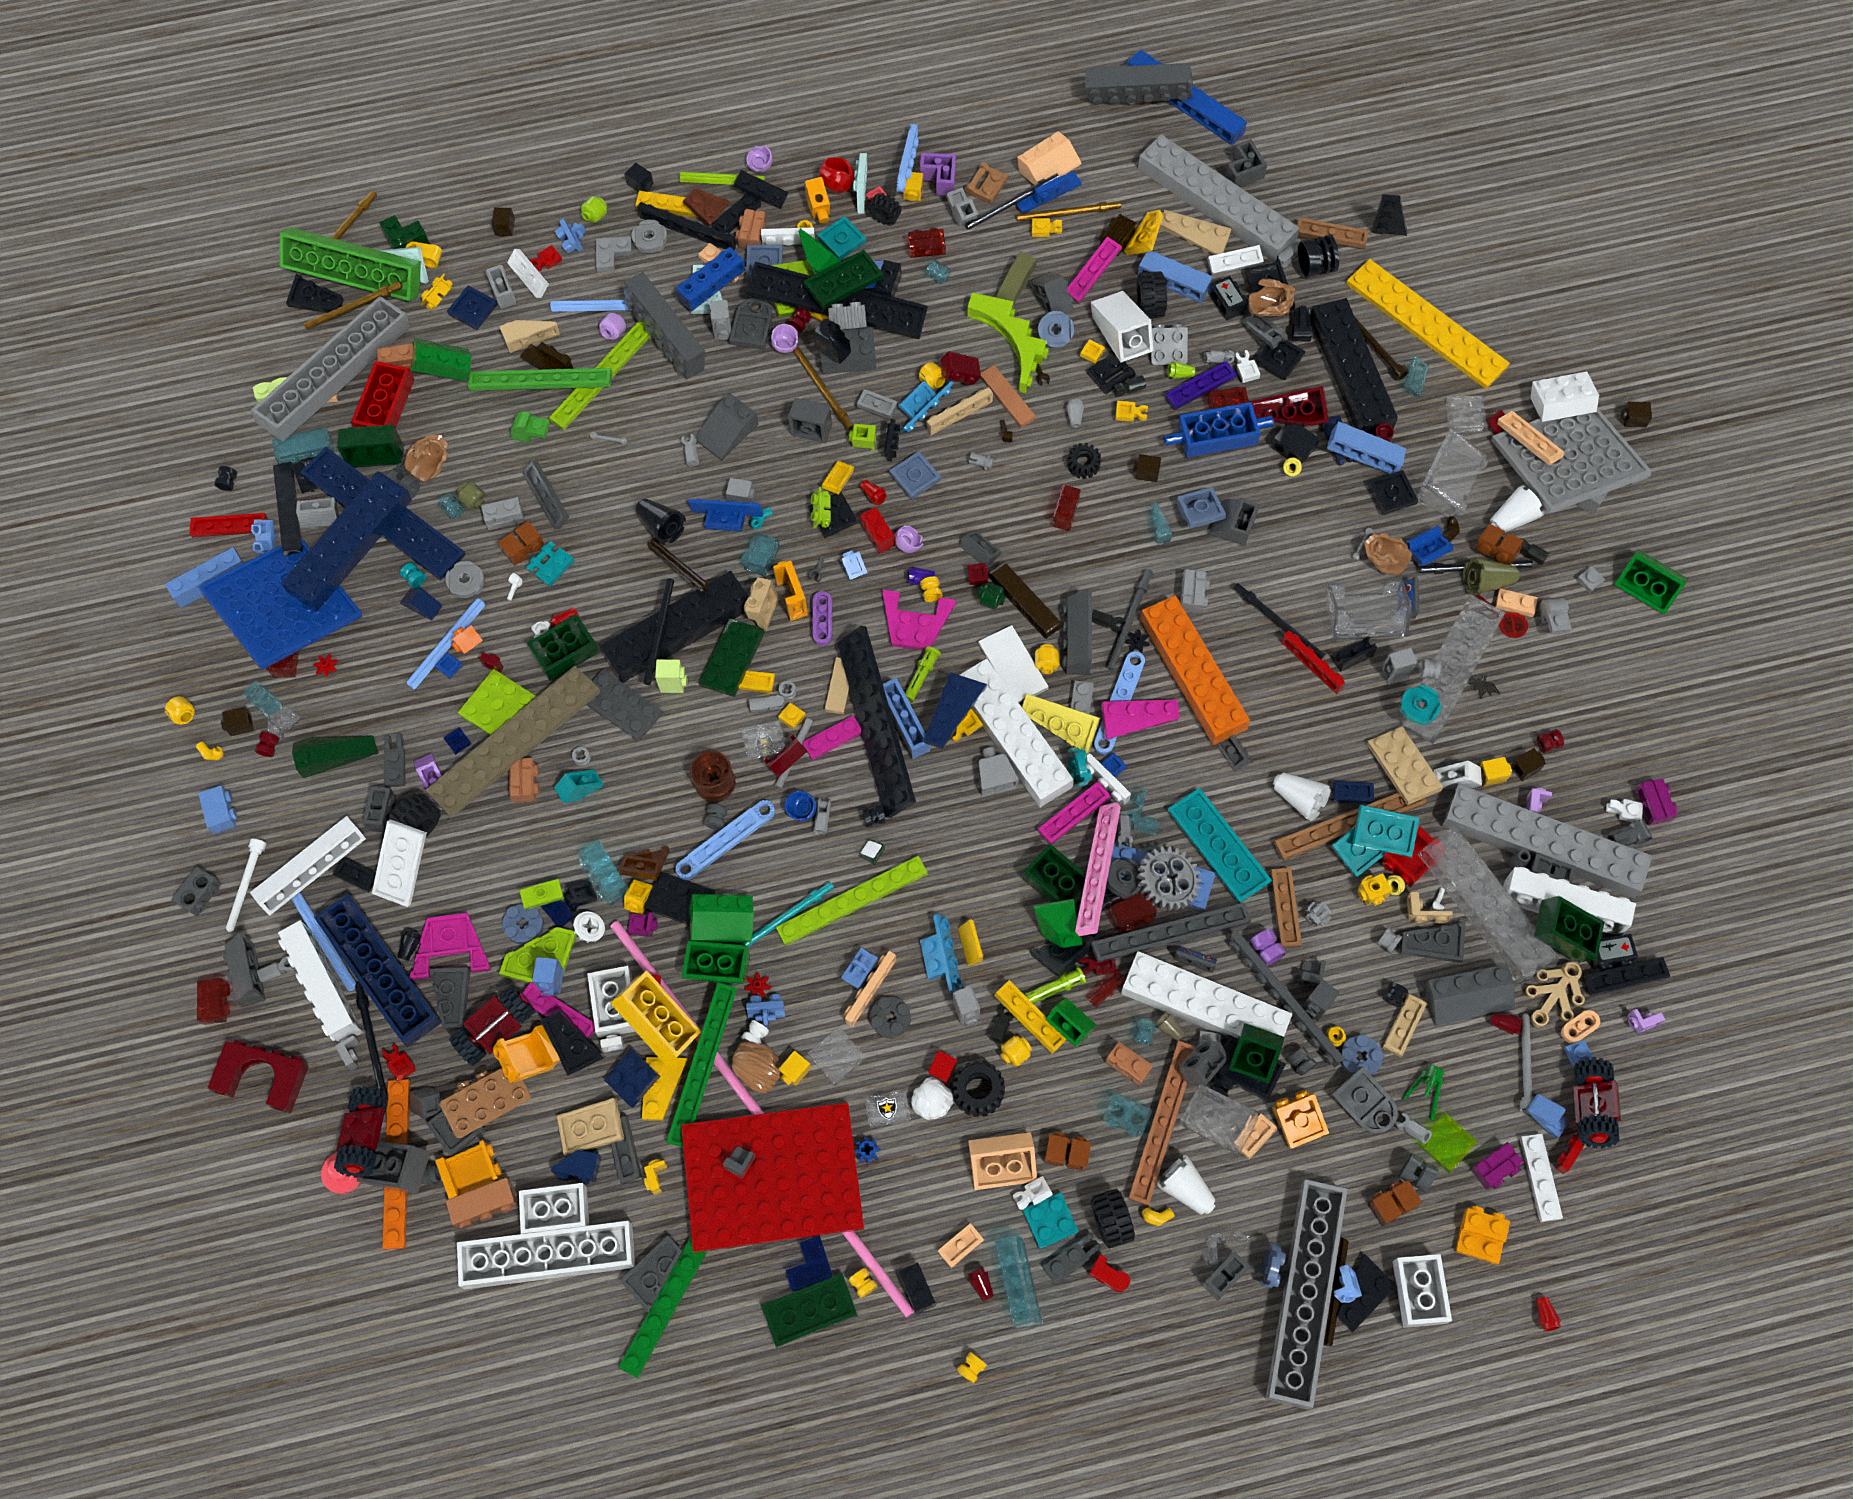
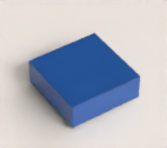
(448, 665)
(1114, 764)

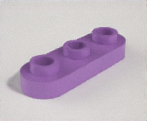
(819, 612)

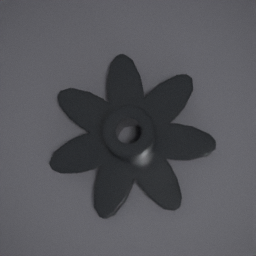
(1137, 641)

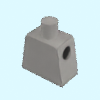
(996, 773)

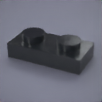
(355, 875)

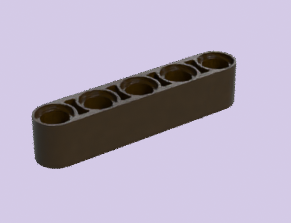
(1025, 600)

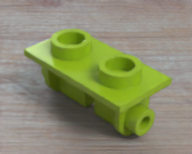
(820, 501)

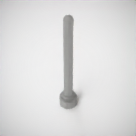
(1526, 1059)

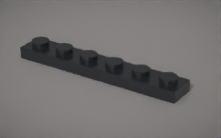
(687, 227)

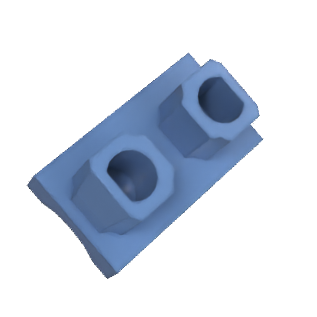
(572, 233)
(264, 535)
(859, 968)
(765, 1011)

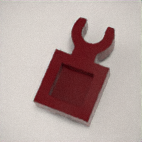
(1101, 968)

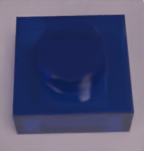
(457, 740)

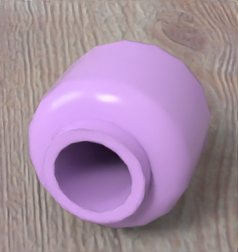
(612, 326)

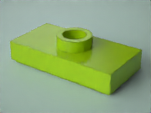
(541, 894)

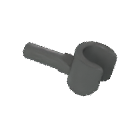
(817, 570)

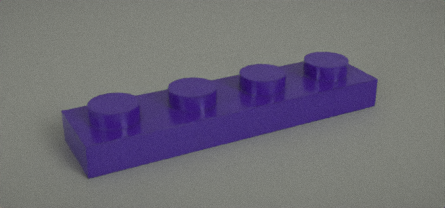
(1200, 385)

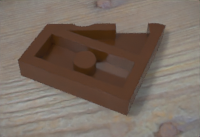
(644, 864)

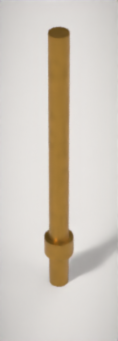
(363, 205)
(1102, 207)
(383, 291)
(840, 413)

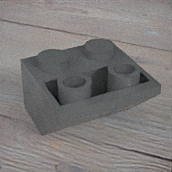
(1238, 521)

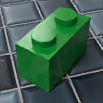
(1071, 1022)

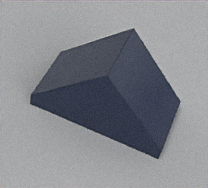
(421, 603)

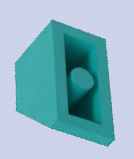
(578, 785)

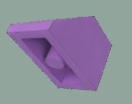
(428, 770)

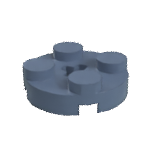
(1063, 336)
(513, 930)
(1363, 1045)
(1270, 1266)

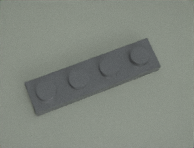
(545, 494)

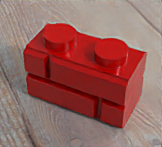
(877, 530)

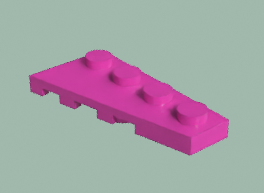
(1132, 716)

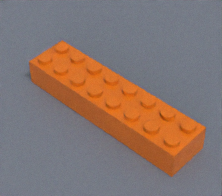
(1194, 670)

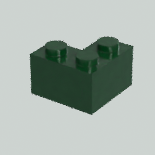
(400, 236)

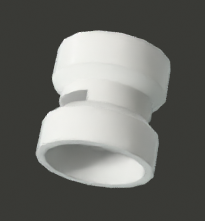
(756, 1032)

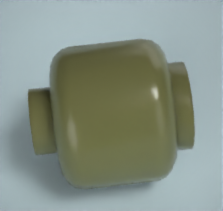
(470, 495)

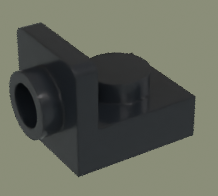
(580, 895)

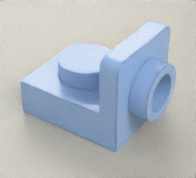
(853, 564)
(1350, 1285)

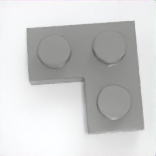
(609, 248)

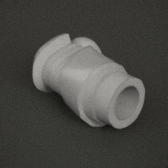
(1218, 356)

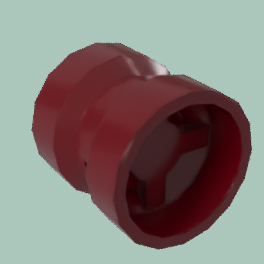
(799, 319)
(1384, 431)
(1548, 741)
(267, 744)

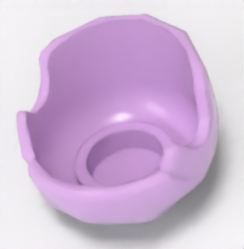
(759, 159)
(784, 338)
(908, 539)

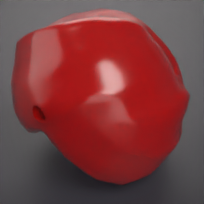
(837, 174)

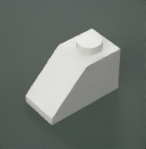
(1461, 773)

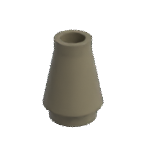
(1168, 1025)

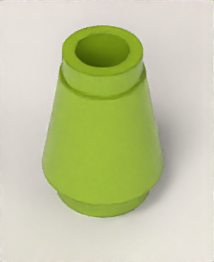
(1179, 370)

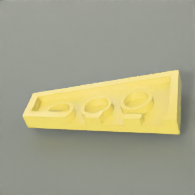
(1069, 724)

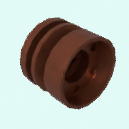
(708, 768)

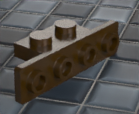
(546, 357)

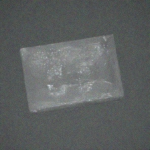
(1219, 1119)

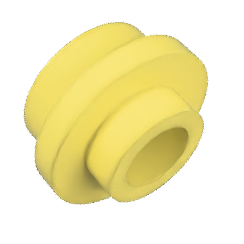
(1286, 467)
(1401, 884)

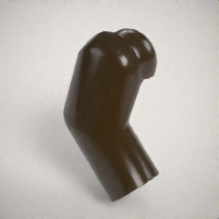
(1452, 528)

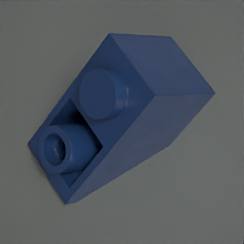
(578, 1165)

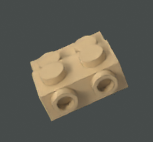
(761, 602)

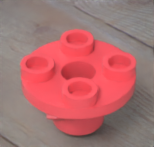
(334, 1180)

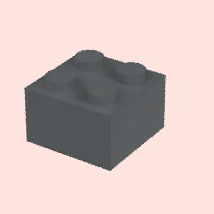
(810, 420)

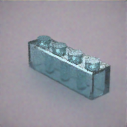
(1018, 1282)

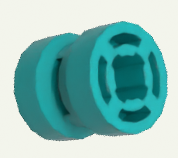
(413, 575)

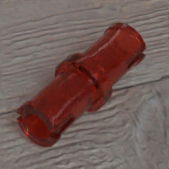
(1106, 989)

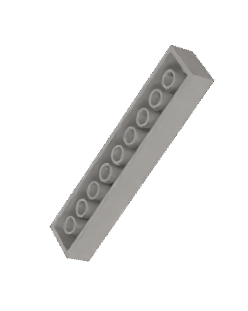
(1217, 197)
(330, 369)
(1520, 829)
(1306, 1295)

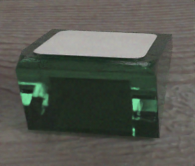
(872, 851)

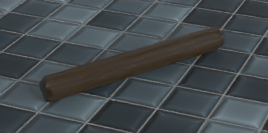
(678, 565)
(1334, 1302)

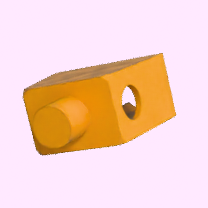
(817, 199)

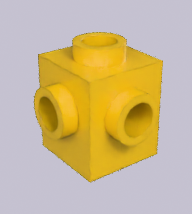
(1374, 889)

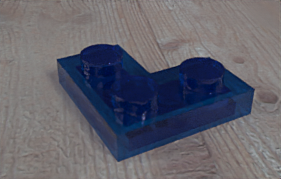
(814, 1270)

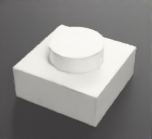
(612, 1043)

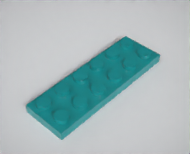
(1219, 845)

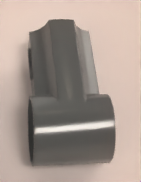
(1635, 832)

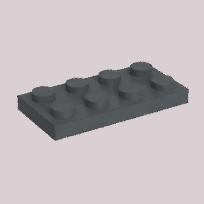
(623, 706)

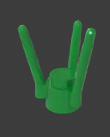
(1433, 1078)

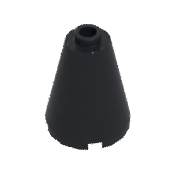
(661, 521)

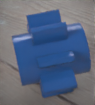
(871, 1145)

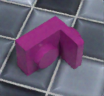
(642, 925)

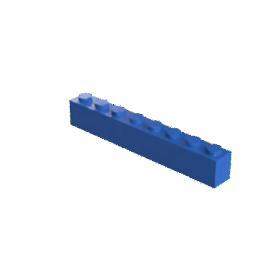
(1202, 107)

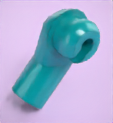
(757, 522)

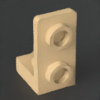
(1415, 912)

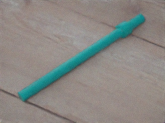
(814, 896)

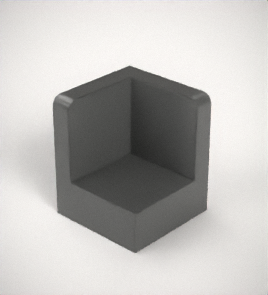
(1311, 973)
(425, 1102)
(739, 1162)

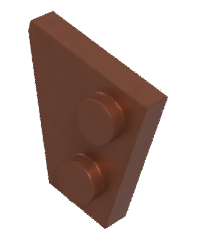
(705, 205)

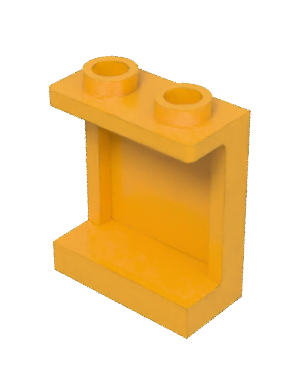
(796, 604)
(526, 1055)
(469, 1170)

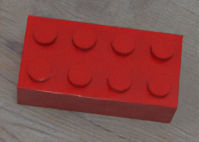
(383, 396)

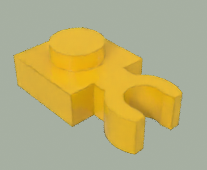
(1127, 411)
(968, 725)

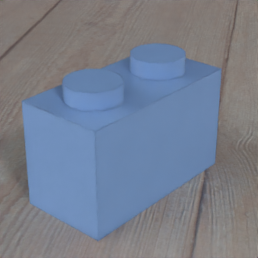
(217, 809)
(548, 976)

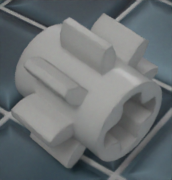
(1318, 914)

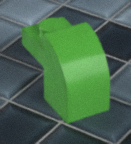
(527, 426)

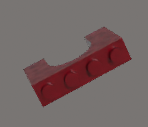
(237, 1058)

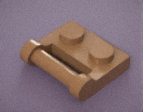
(991, 185)

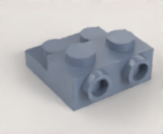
(1200, 507)

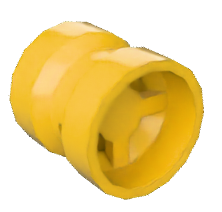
(931, 589)
(863, 1283)
(971, 1367)

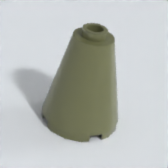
(1488, 575)

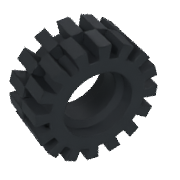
(884, 209)
(1084, 451)

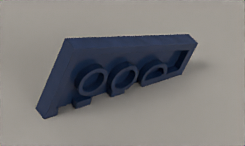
(955, 702)

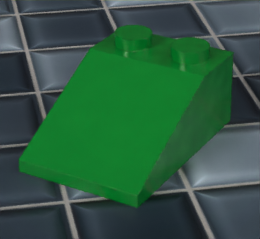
(816, 253)

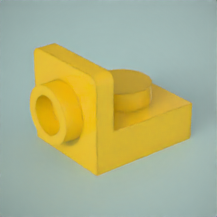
(637, 896)

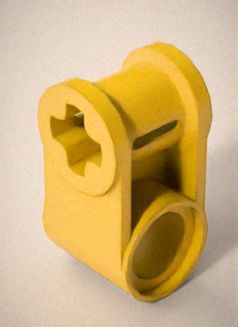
(430, 252)

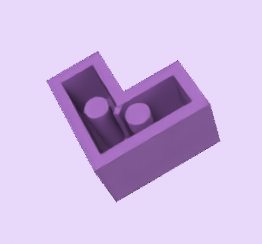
(939, 169)

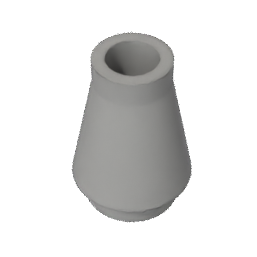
(1075, 412)

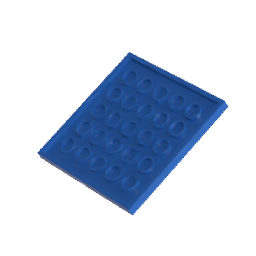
(265, 616)

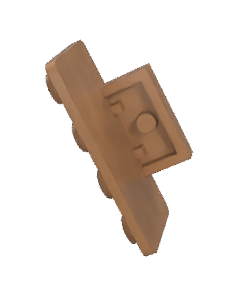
(482, 1101)

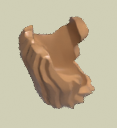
(1271, 300)
(426, 457)
(1388, 553)
(756, 1066)

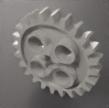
(1169, 878)

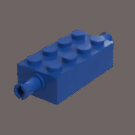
(1218, 430)

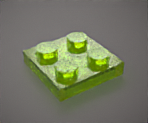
(1448, 1143)

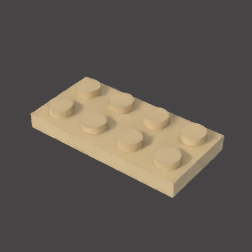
(1405, 765)

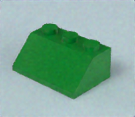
(441, 360)
(1651, 581)
(721, 918)
(716, 962)

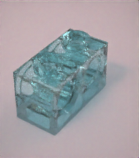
(1129, 1109)

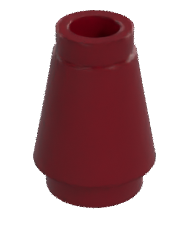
(1507, 1023)
(981, 1283)

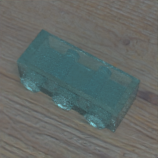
(302, 445)
(602, 873)

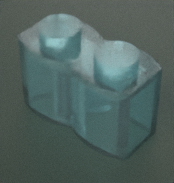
(761, 554)

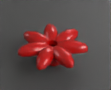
(325, 665)
(758, 989)

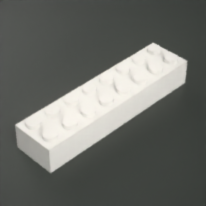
(1018, 737)
(1199, 999)
(545, 1255)

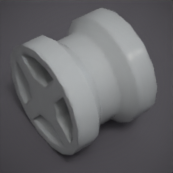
(1430, 669)
(1389, 940)

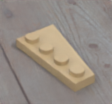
(1204, 234)

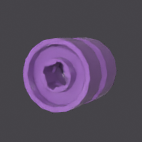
(1266, 944)

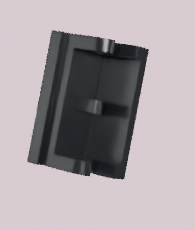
(1354, 654)

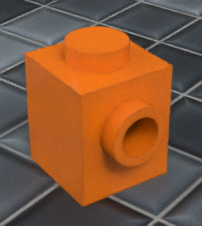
(465, 639)

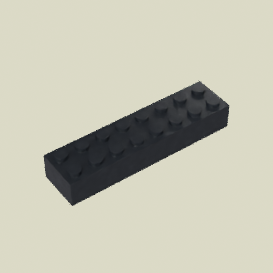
(1352, 365)
(684, 624)

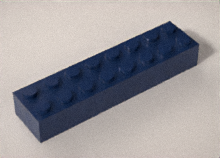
(347, 541)
(377, 970)

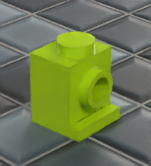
(863, 436)

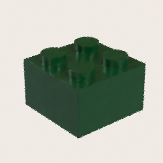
(1256, 1053)

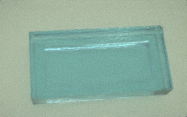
(1416, 377)

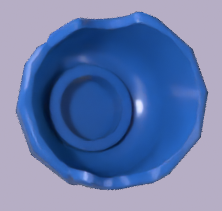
(800, 806)

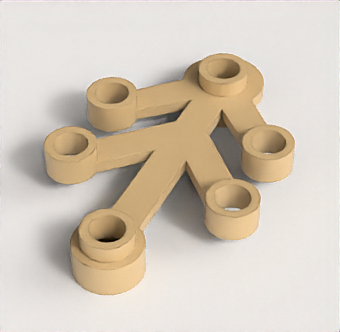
(1557, 991)

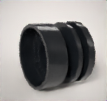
(1318, 256)

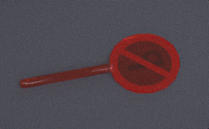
(1512, 624)

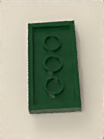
(843, 279)
(732, 657)
(809, 1310)

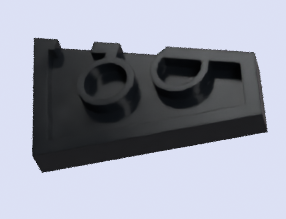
(1390, 216)
(309, 296)
(1061, 959)
(1374, 1289)

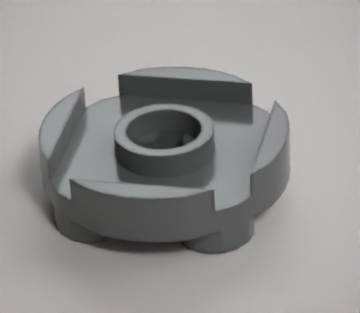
(1123, 888)
(886, 1006)

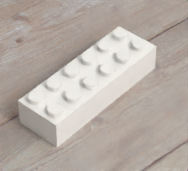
(1531, 888)
(319, 981)

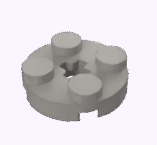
(651, 245)
(467, 589)

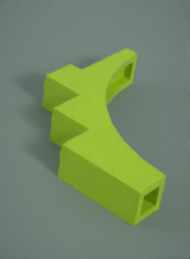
(1001, 316)

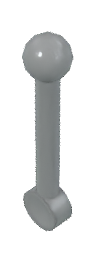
(594, 436)
(1368, 532)

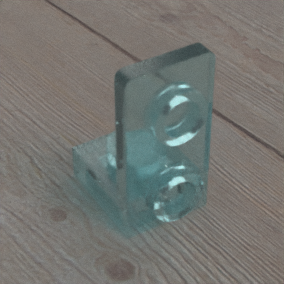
(1147, 824)

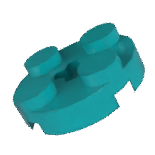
(1420, 715)
(1078, 766)

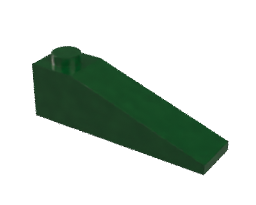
(325, 753)

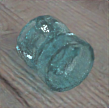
(938, 271)
(450, 505)
(1144, 1032)

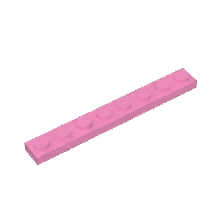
(1098, 869)

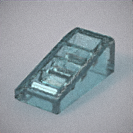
(1161, 528)
(261, 698)

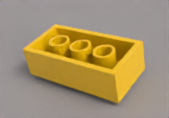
(656, 1017)

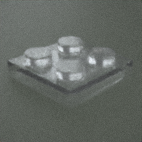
(1466, 413)
(837, 1056)

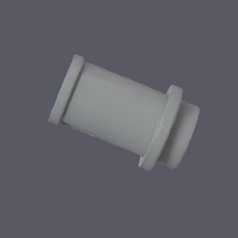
(981, 460)

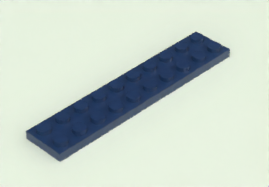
(406, 533)

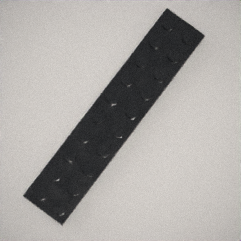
(881, 310)
(876, 722)

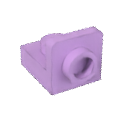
(1535, 799)
(1645, 1022)

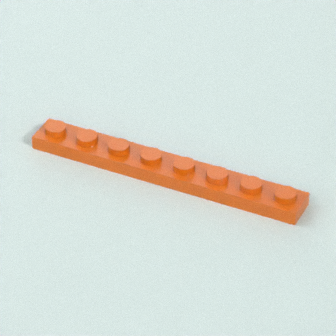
(396, 1132)

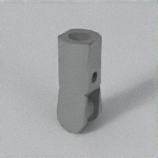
(1289, 253)
(766, 704)
(822, 818)

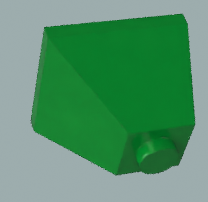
(1059, 922)

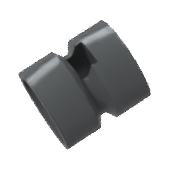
(406, 480)
(1426, 1175)

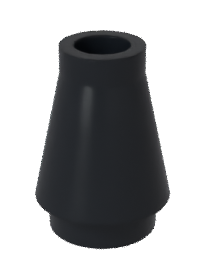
(408, 944)

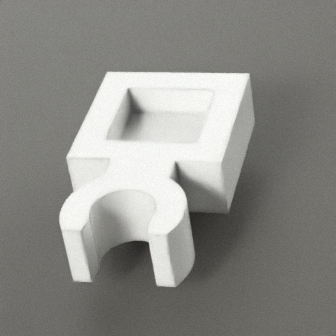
(1246, 369)
(1035, 1192)

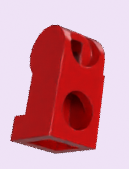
(1108, 1276)

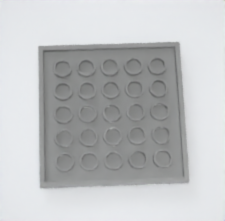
(1592, 463)

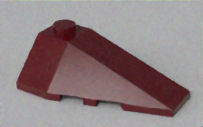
(1302, 407)

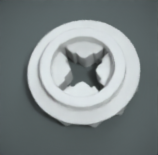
(594, 922)

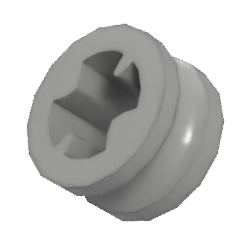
(787, 684)
(585, 761)

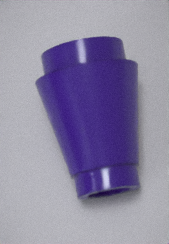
(916, 574)

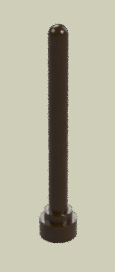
(1399, 371)

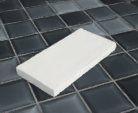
(1013, 663)
(399, 863)

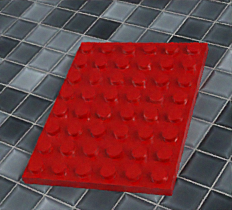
(794, 1188)

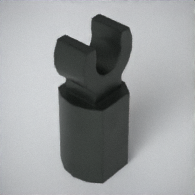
(1130, 386)
(1534, 552)
(1106, 620)
(1001, 1026)

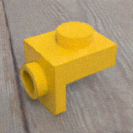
(651, 1181)

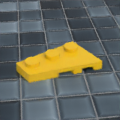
(1145, 235)
(659, 1096)

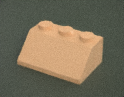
(1048, 158)
(1002, 1161)

